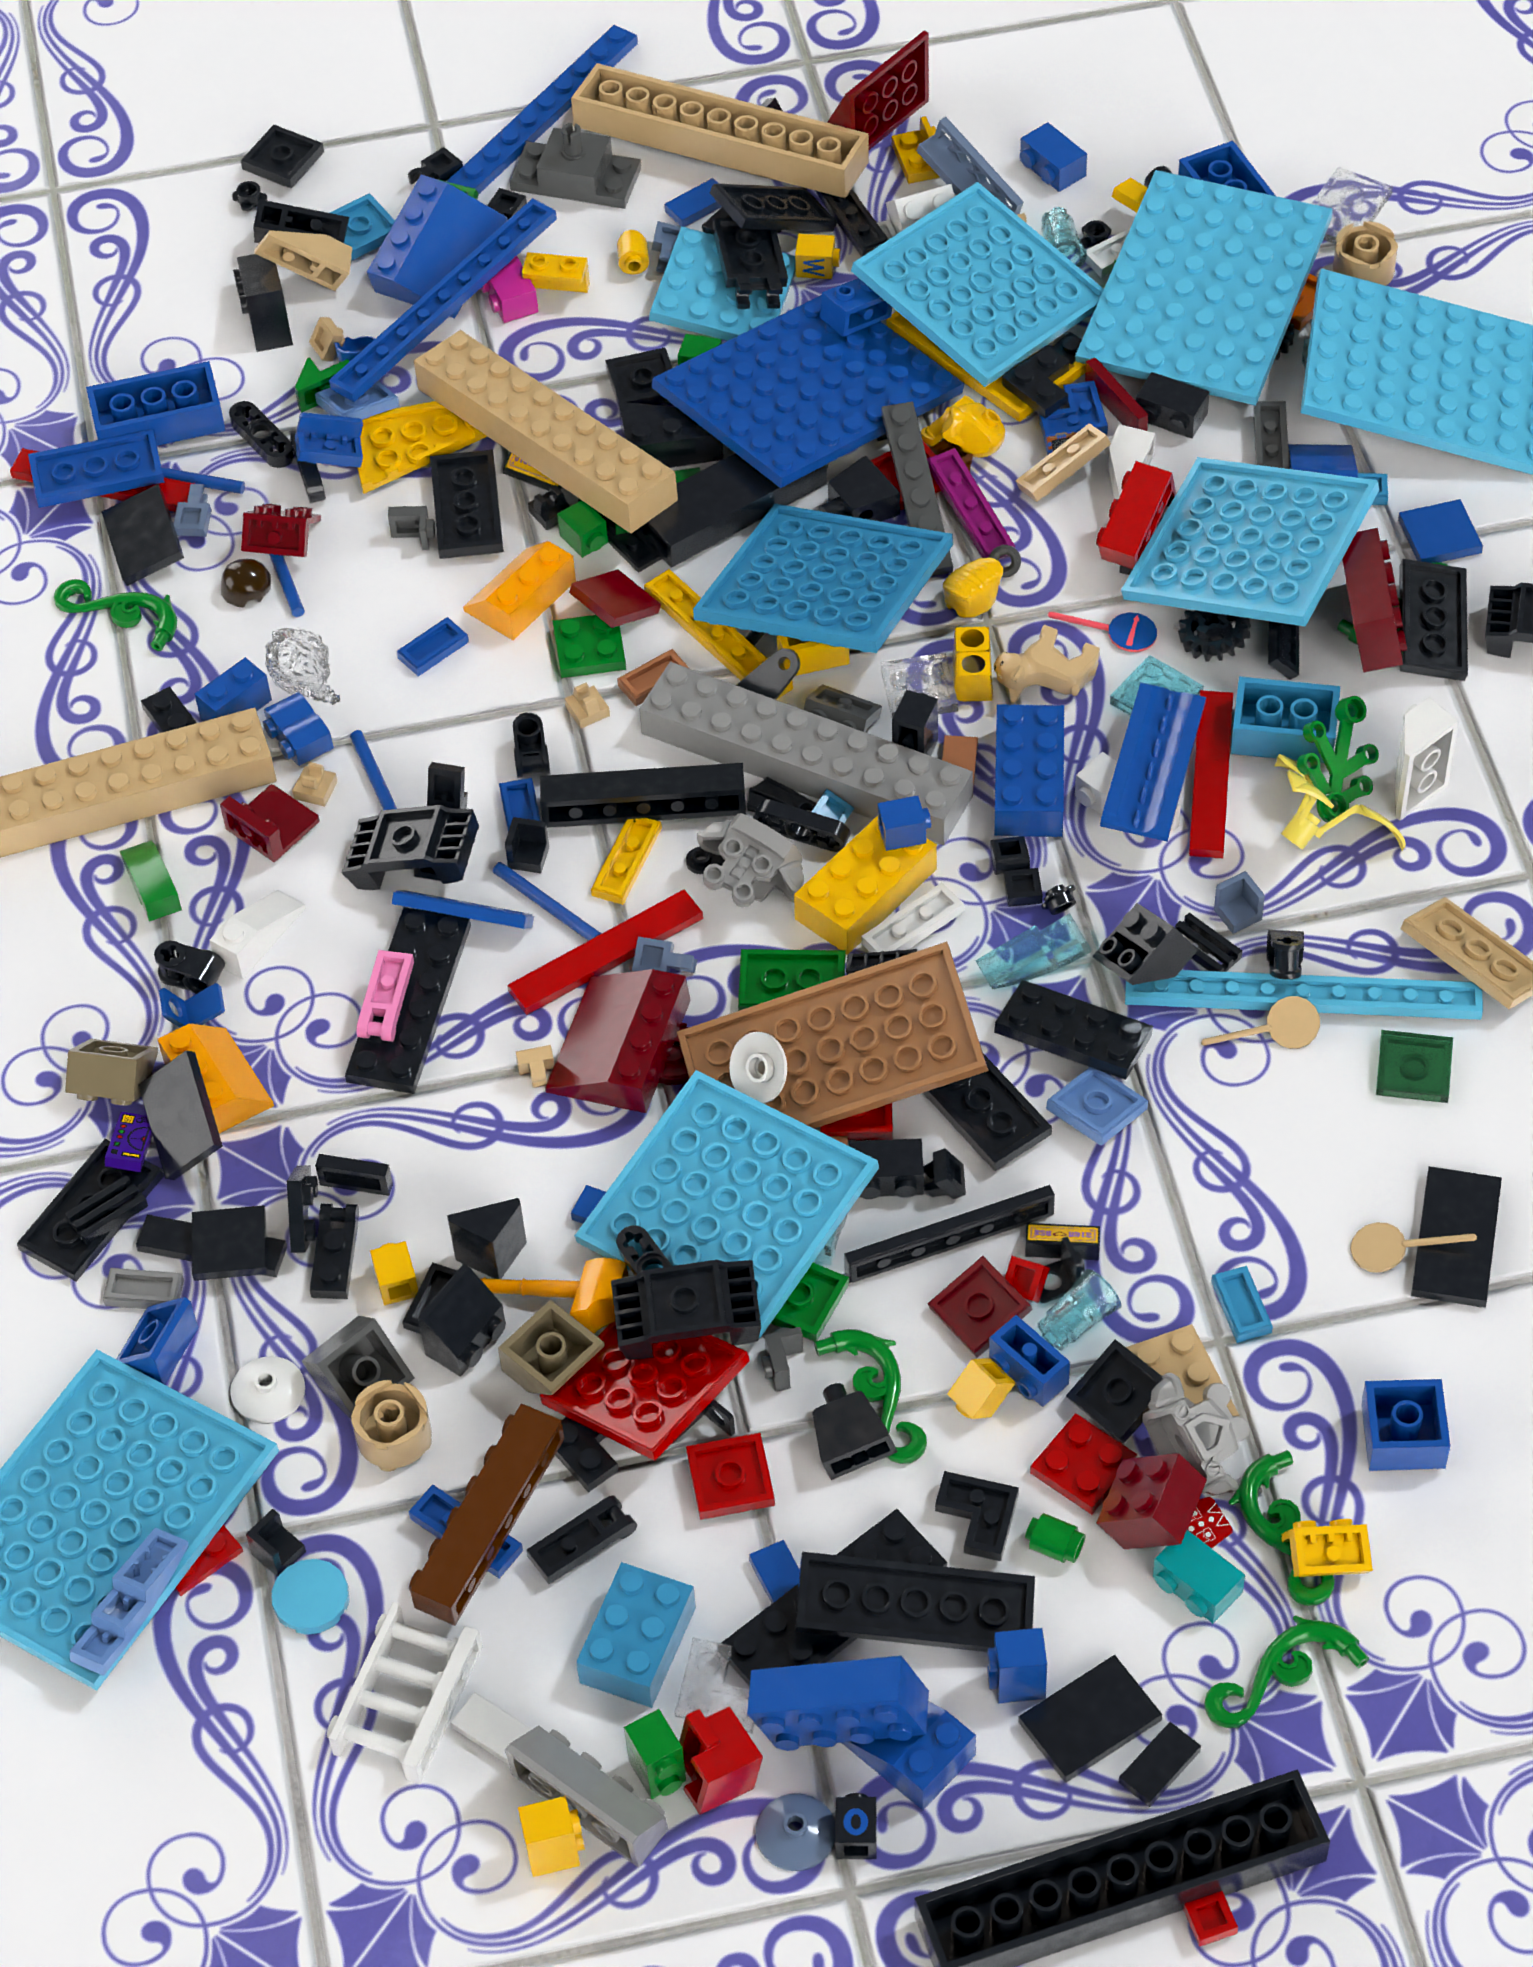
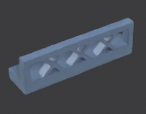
(954, 168)

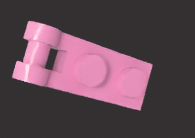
(385, 995)

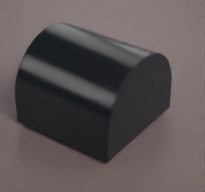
(1009, 854)

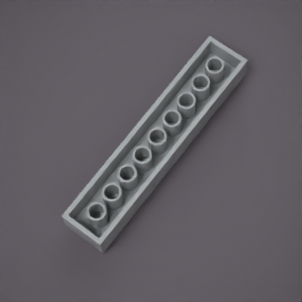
(800, 748)

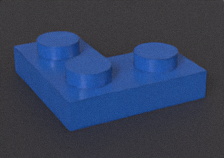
(1082, 408)

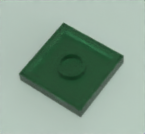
(1414, 1066)

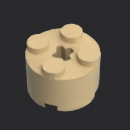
(1366, 252)
(391, 1424)

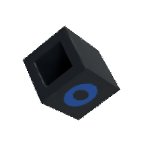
(856, 1827)

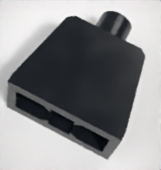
(862, 493)
(849, 1432)

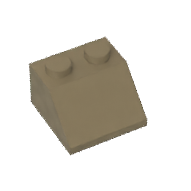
(108, 1070)
(547, 1350)

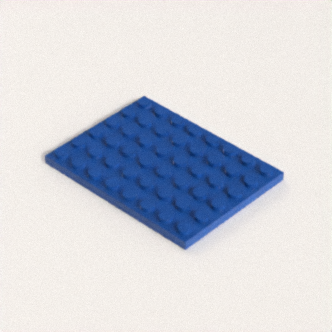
(802, 392)

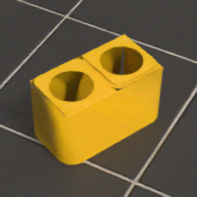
(972, 685)

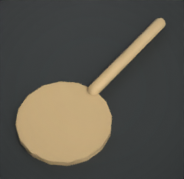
(1290, 1022)
(1383, 1246)

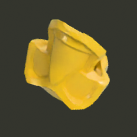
(969, 426)

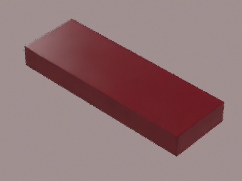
(1115, 397)

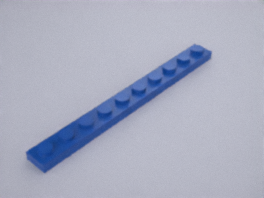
(542, 111)
(442, 300)

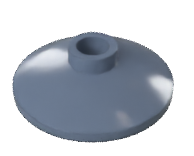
(799, 1848)

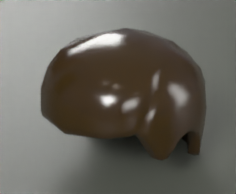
(245, 581)

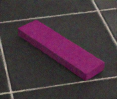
(968, 502)

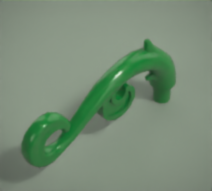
(119, 607)
(889, 1390)
(1288, 1513)
(1290, 1675)

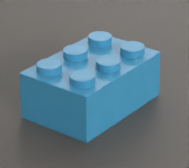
(1273, 715)
(636, 1634)

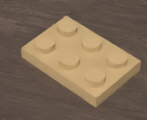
(1184, 1356)

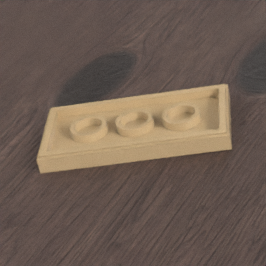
(1473, 951)

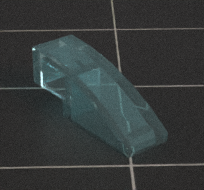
(1034, 953)

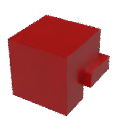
(717, 1758)

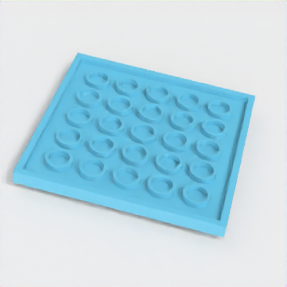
(980, 283)
(1251, 541)
(732, 1186)

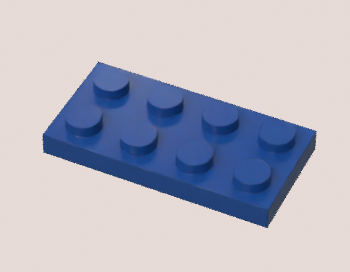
(96, 468)

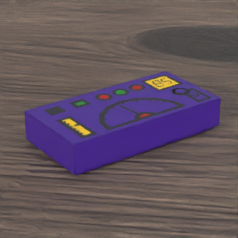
(129, 1142)

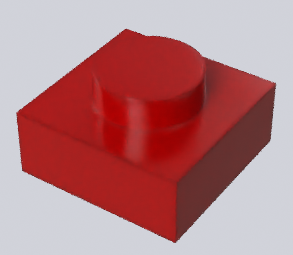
(1027, 1278)
(1210, 1918)

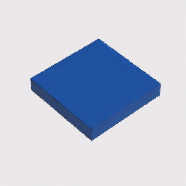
(1440, 532)

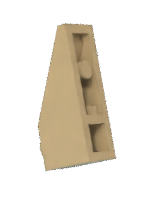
(308, 255)

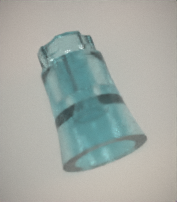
(1061, 232)
(1079, 1310)

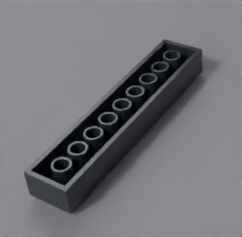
(1124, 1877)

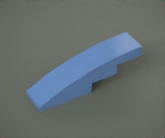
(130, 1601)

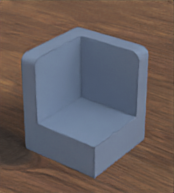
(1239, 902)

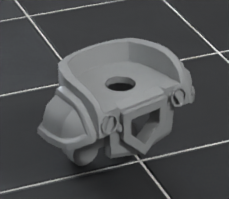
(751, 854)
(1199, 1432)

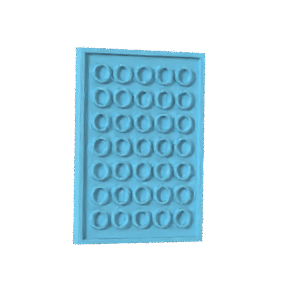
(1205, 286)
(1421, 371)
(92, 1487)

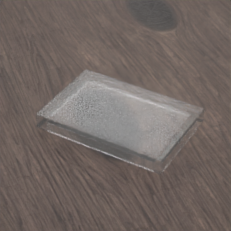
(1352, 200)

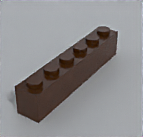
(486, 1514)

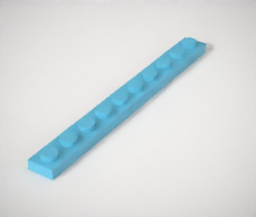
(1326, 993)

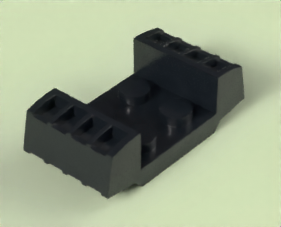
(1509, 618)
(411, 840)
(685, 1304)

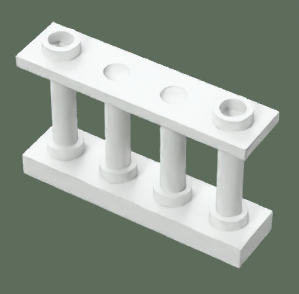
(429, 1720)

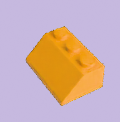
(523, 589)
(228, 1078)

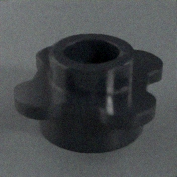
(248, 195)
(1095, 233)
(1059, 899)

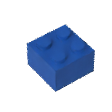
(1405, 1424)

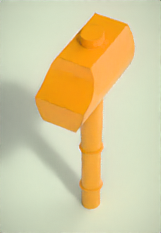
(592, 1294)

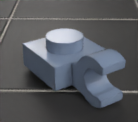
(664, 242)
(193, 516)
(660, 956)

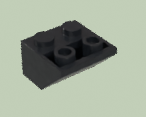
(1144, 948)

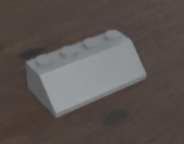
(602, 1802)

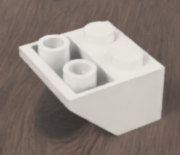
(912, 208)

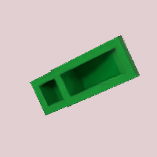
(151, 880)

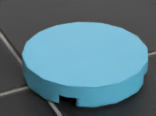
(310, 1596)

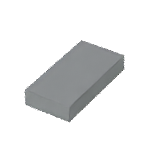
(141, 1288)

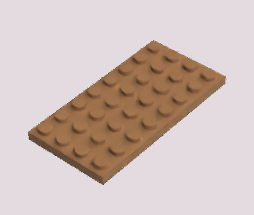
(855, 1038)

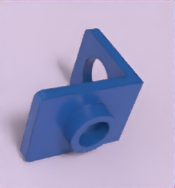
(196, 1009)

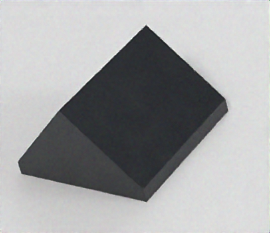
(488, 1236)

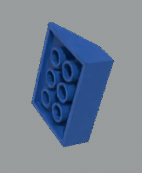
(430, 239)

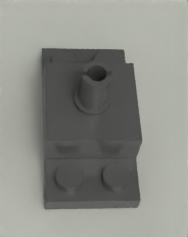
(576, 169)

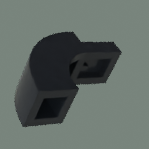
(444, 789)

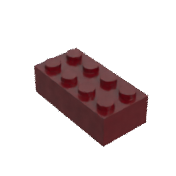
(1373, 601)

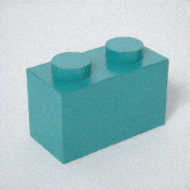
(1198, 1577)

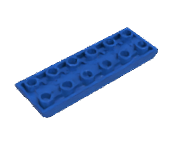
(1153, 762)

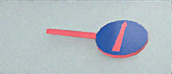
(1127, 630)

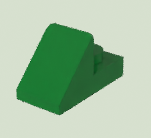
(313, 381)

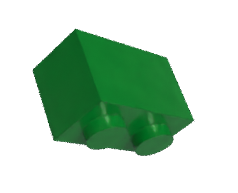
(655, 1754)

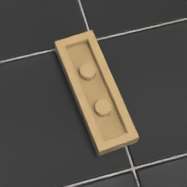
(1063, 462)

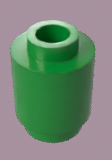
(1055, 1538)

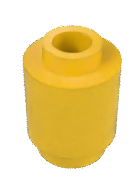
(632, 252)

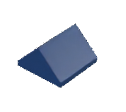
(160, 1339)

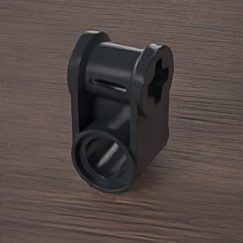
(530, 746)
(1285, 953)
(192, 968)

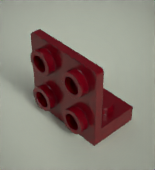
(277, 531)
(269, 821)

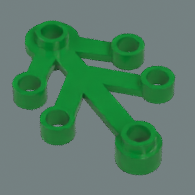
(1348, 711)

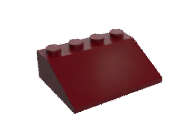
(888, 93)
(621, 1039)

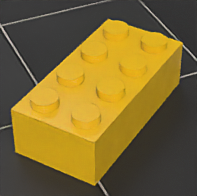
(862, 887)

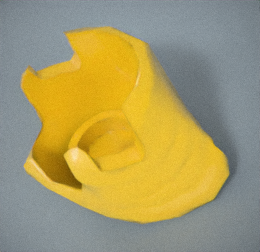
(973, 587)

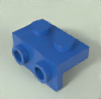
(329, 440)

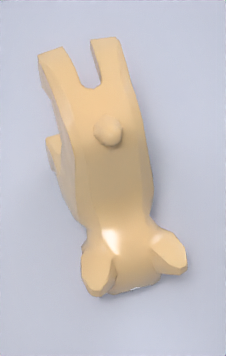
(1046, 667)

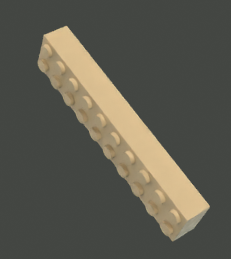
(721, 130)
(546, 431)
(133, 781)

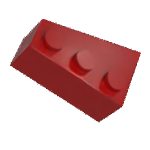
(1135, 514)

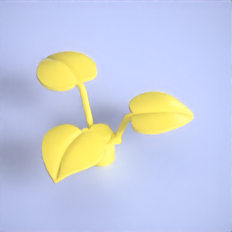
(1304, 824)

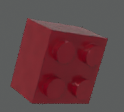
(1151, 1501)

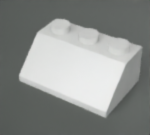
(1423, 755)

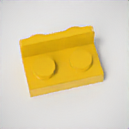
(905, 148)
(557, 272)
(1329, 1549)

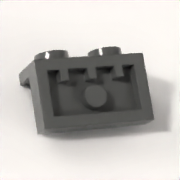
(842, 707)

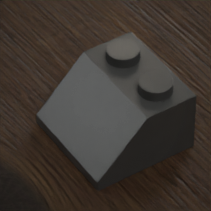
(355, 1360)

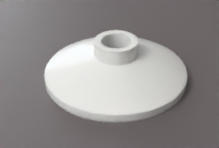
(758, 1066)
(269, 1402)

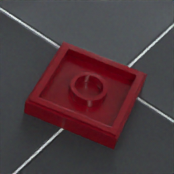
(615, 598)
(978, 1305)

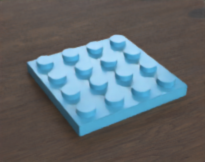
(696, 295)

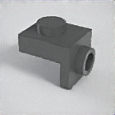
(411, 522)
(777, 1347)

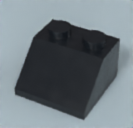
(461, 1322)

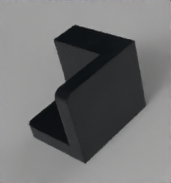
(527, 845)
(274, 1544)

